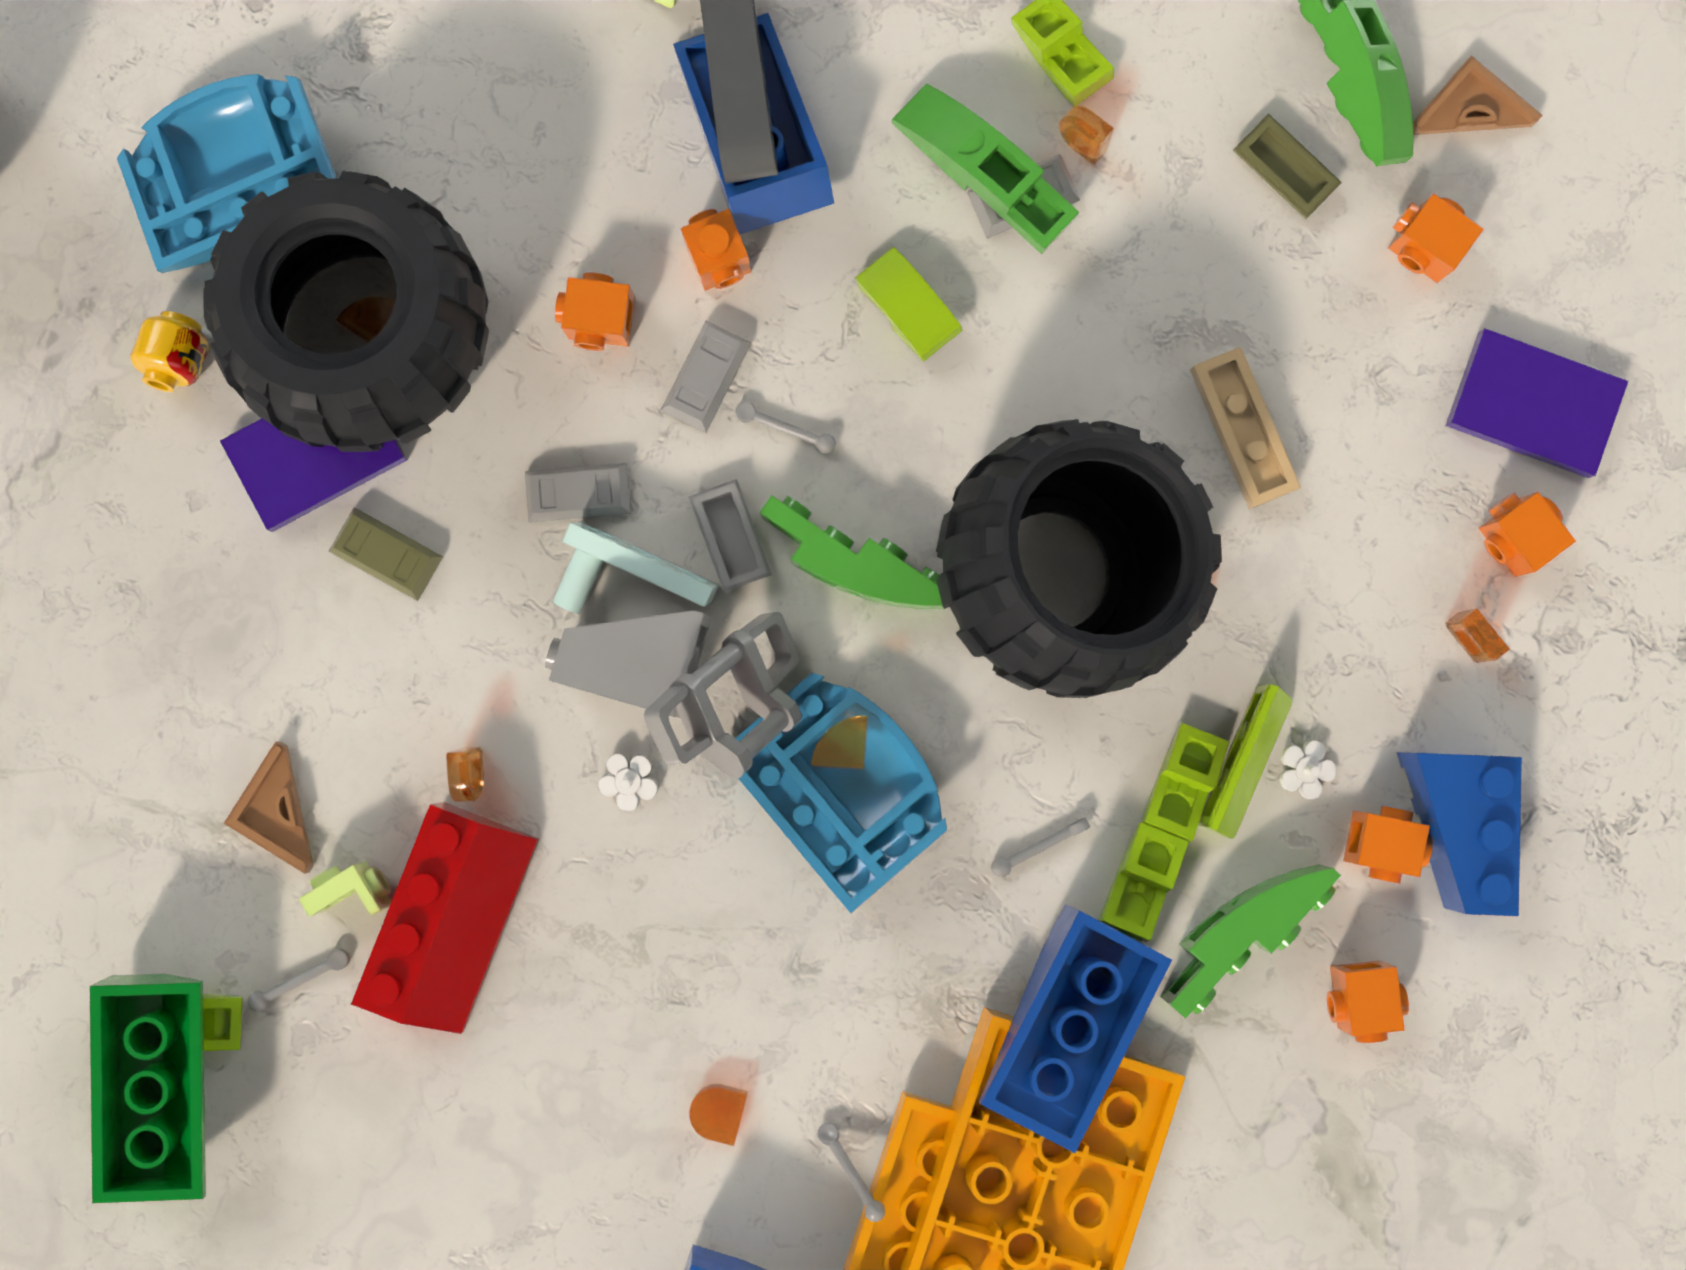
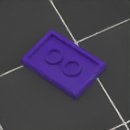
(1537, 403)
(295, 478)

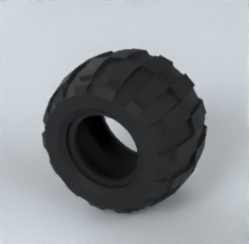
(397, 378)
(1151, 538)

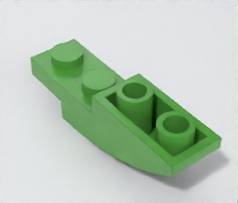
(1371, 78)
(987, 163)
(872, 574)
(1260, 915)

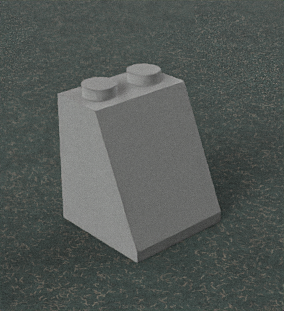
(629, 657)

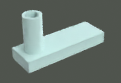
(597, 546)

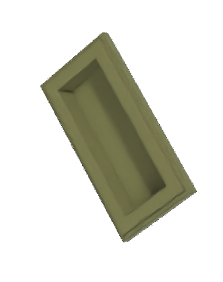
(1287, 166)
(385, 554)

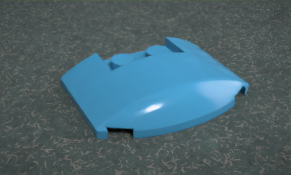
(213, 157)
(847, 822)

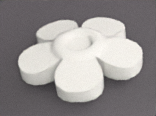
(1306, 769)
(628, 780)

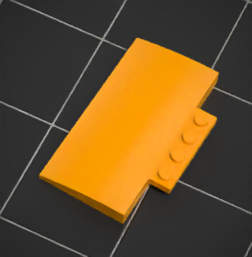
(996, 1196)

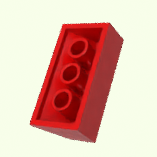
(445, 920)

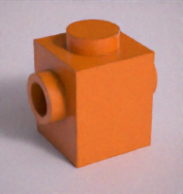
(1434, 237)
(716, 249)
(595, 311)
(1525, 532)
(1388, 844)
(1367, 1000)

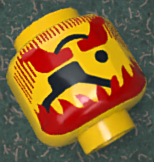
(169, 351)

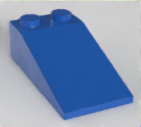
(802, 169)
(1072, 1027)

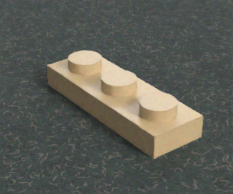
(1245, 428)

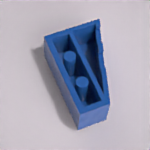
(1473, 827)

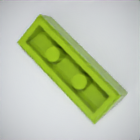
(1246, 760)

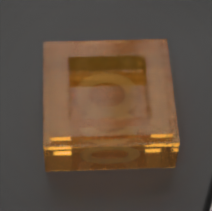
(1476, 636)

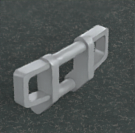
(756, 687)

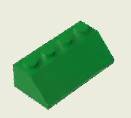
(147, 1088)

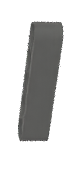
(738, 90)

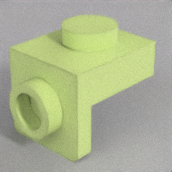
(334, 886)

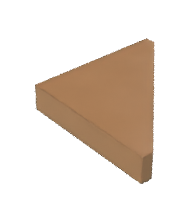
(1475, 102)
(272, 811)

